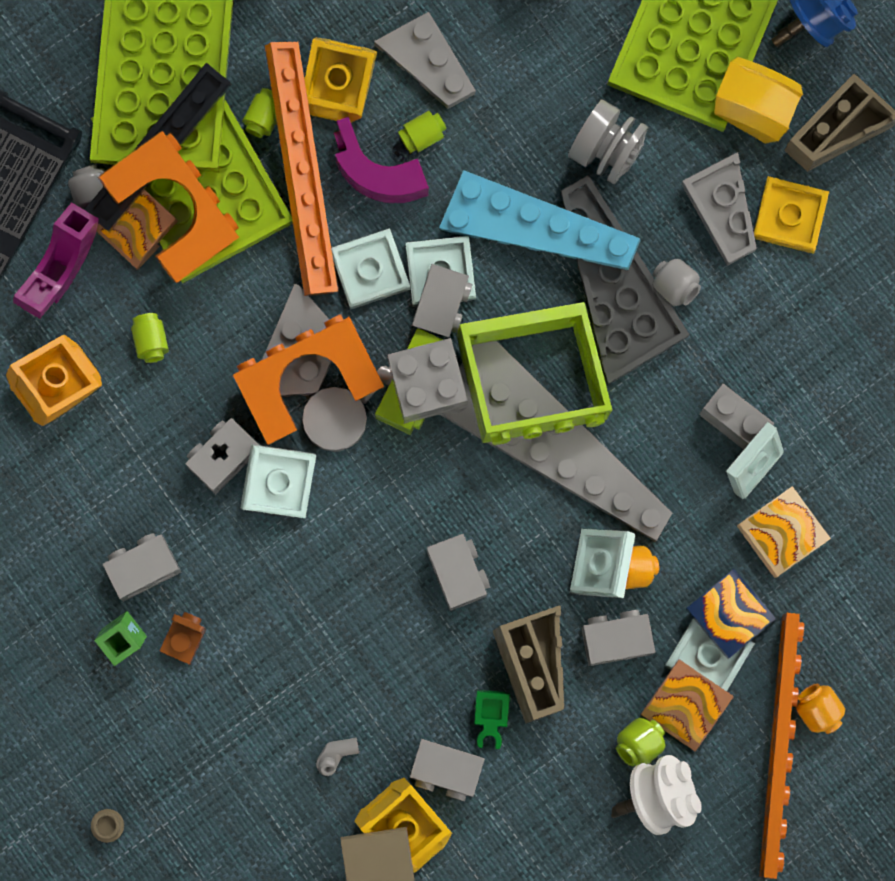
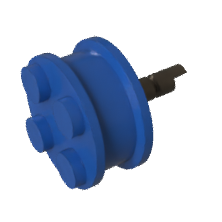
(821, 19)

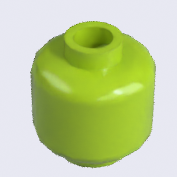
(640, 742)

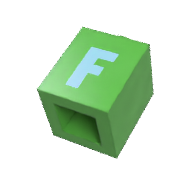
(120, 638)

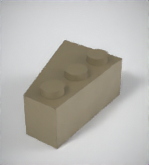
(841, 124)
(533, 662)

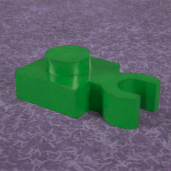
(491, 711)

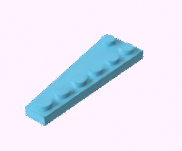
(514, 218)

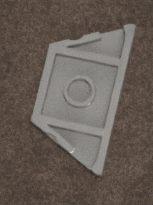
(308, 372)

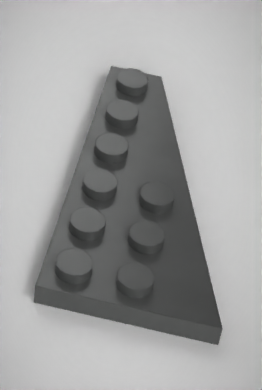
(625, 309)

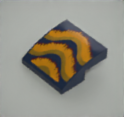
(730, 614)

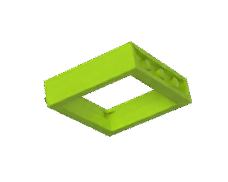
(527, 324)

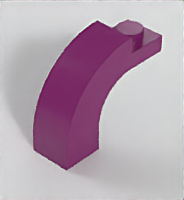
(378, 182)
(65, 255)

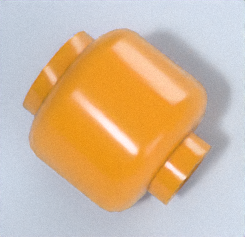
(642, 568)
(820, 709)

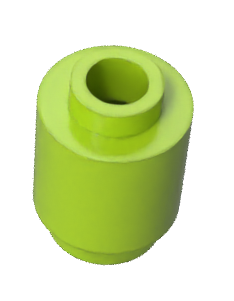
(261, 115)
(422, 132)
(149, 337)

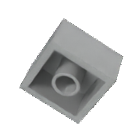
(427, 380)

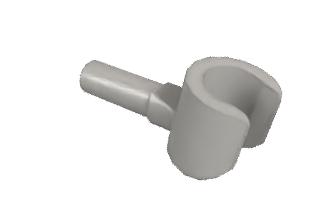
(386, 378)

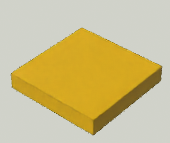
(790, 215)

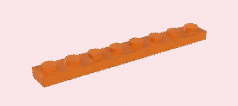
(301, 168)
(780, 760)

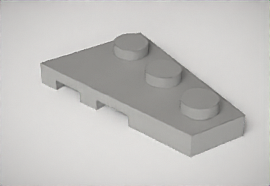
(429, 59)
(723, 208)

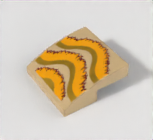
(783, 532)

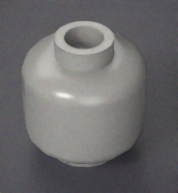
(85, 185)
(676, 282)

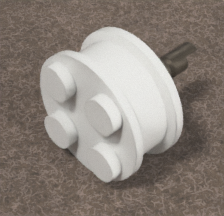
(661, 795)

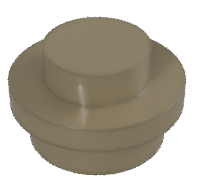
(107, 825)

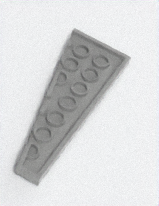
(568, 458)

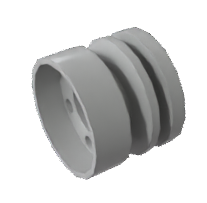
(608, 141)

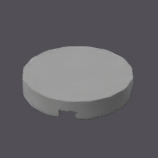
(334, 419)

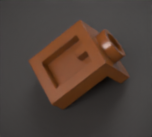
(183, 637)

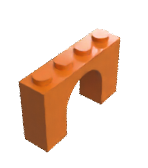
(209, 230)
(261, 380)

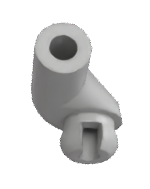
(333, 753)

